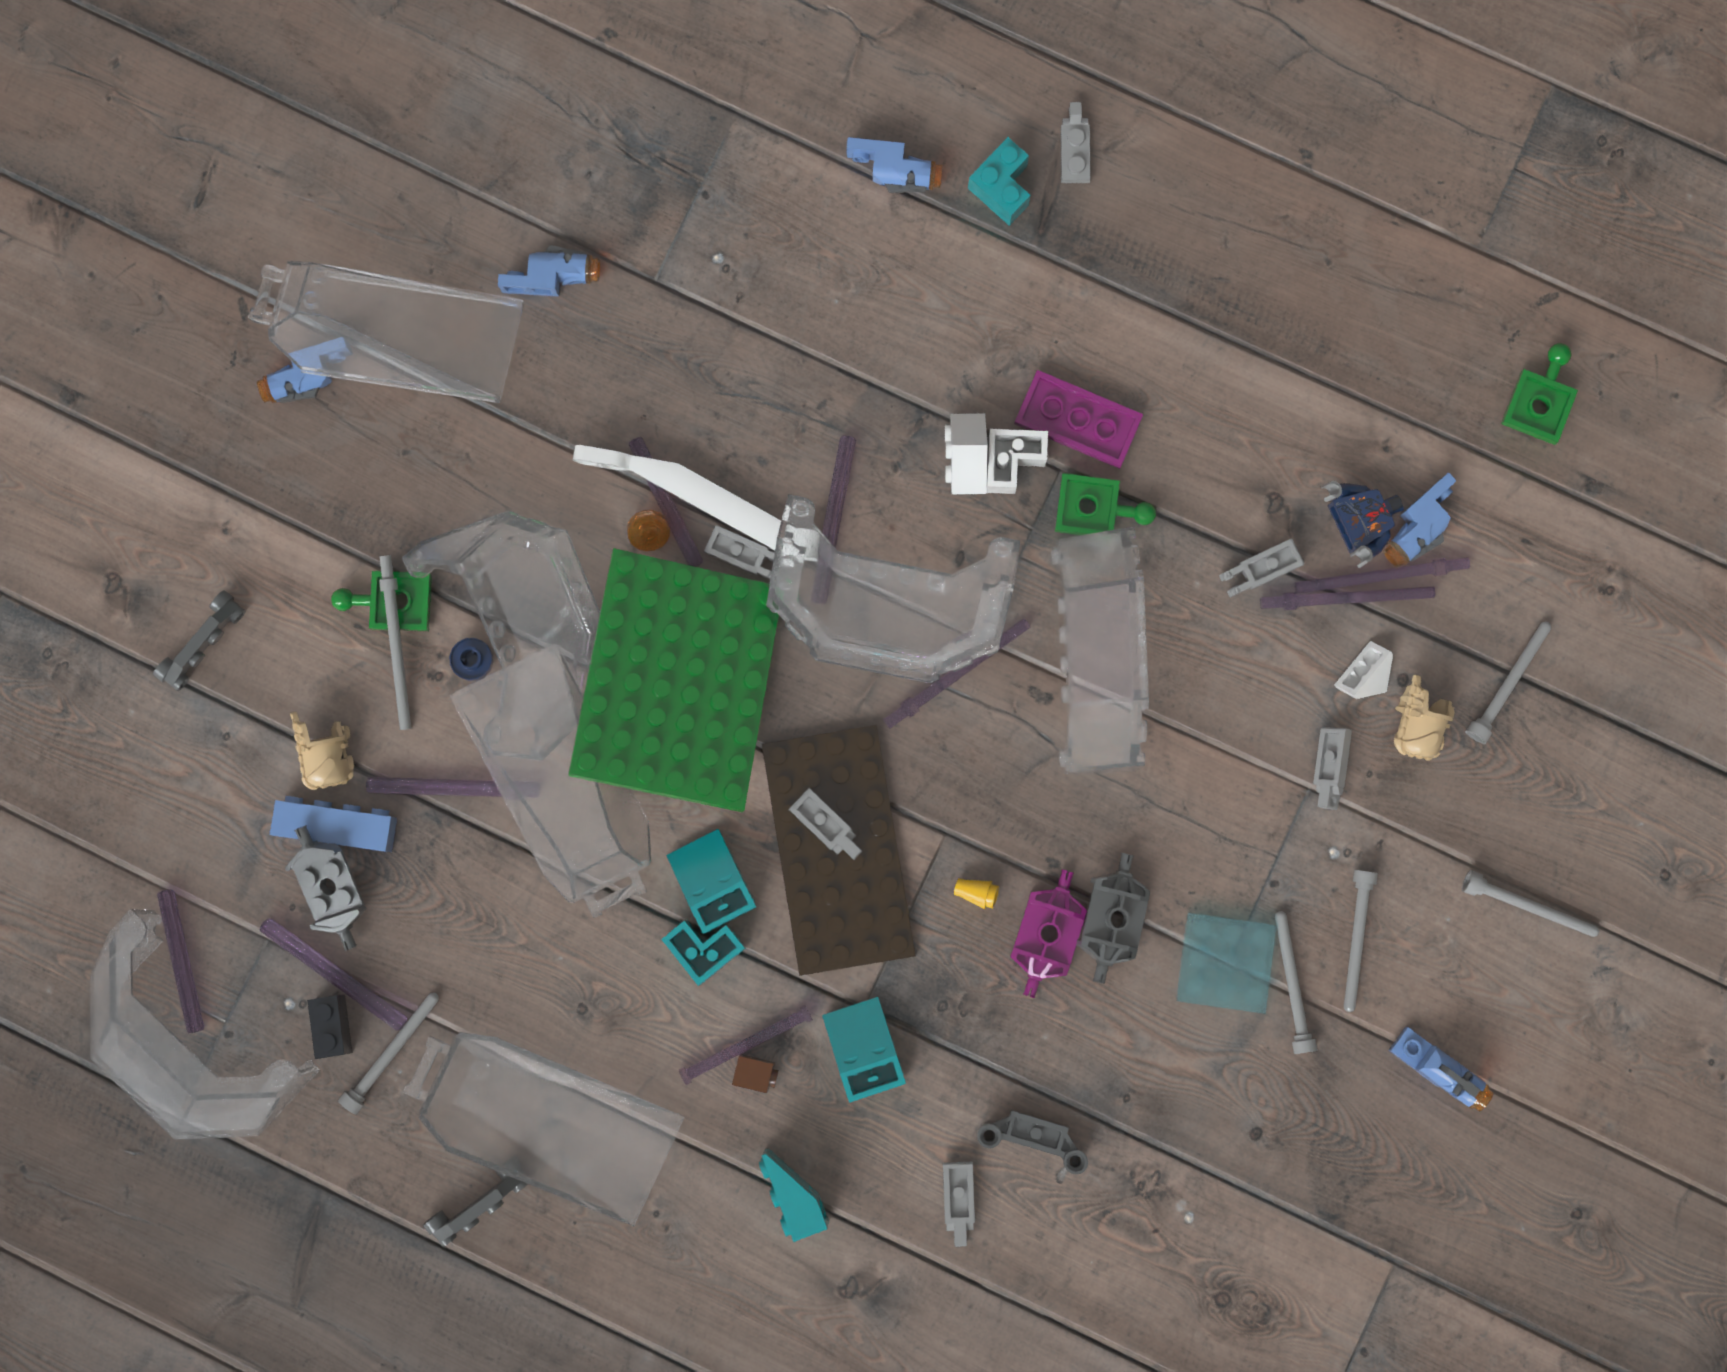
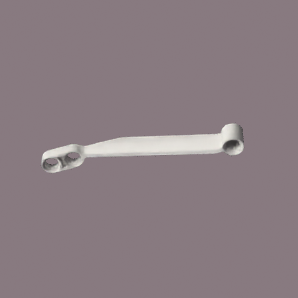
(691, 489)

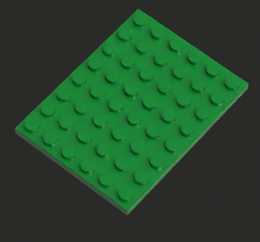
(675, 682)

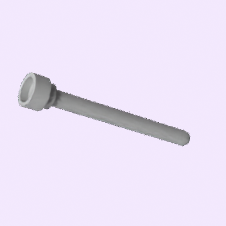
(1481, 728)
(1364, 883)
(1476, 884)
(1303, 1040)
(353, 1099)

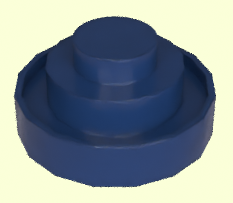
(471, 659)

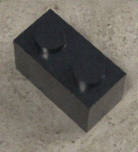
(329, 1026)

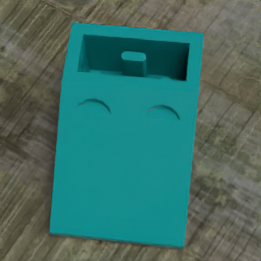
(711, 881)
(863, 1049)
(799, 1201)

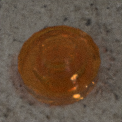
(648, 530)

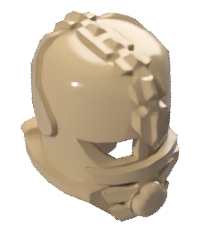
(1420, 727)
(321, 757)

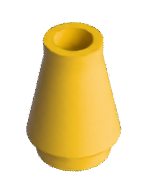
(977, 892)

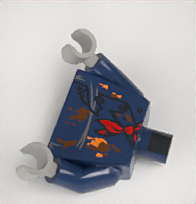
(1362, 517)

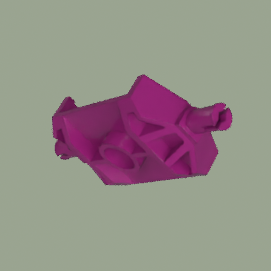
(1034, 954)

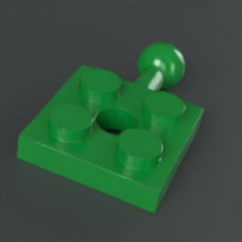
(1555, 395)
(1105, 497)
(412, 617)

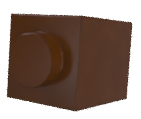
(755, 1074)

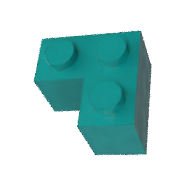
(996, 183)
(700, 957)

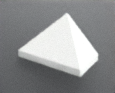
(1367, 673)

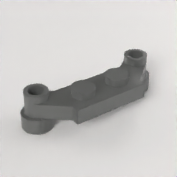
(209, 633)
(1037, 1135)
(446, 1229)

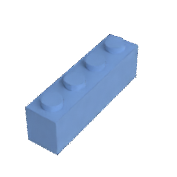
(336, 826)

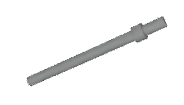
(389, 585)

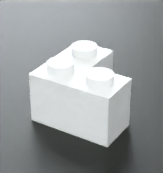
(1009, 450)
(968, 453)

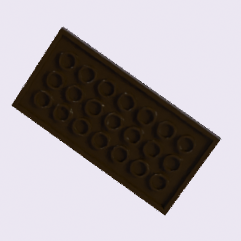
(839, 906)

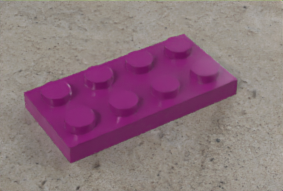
(1079, 419)

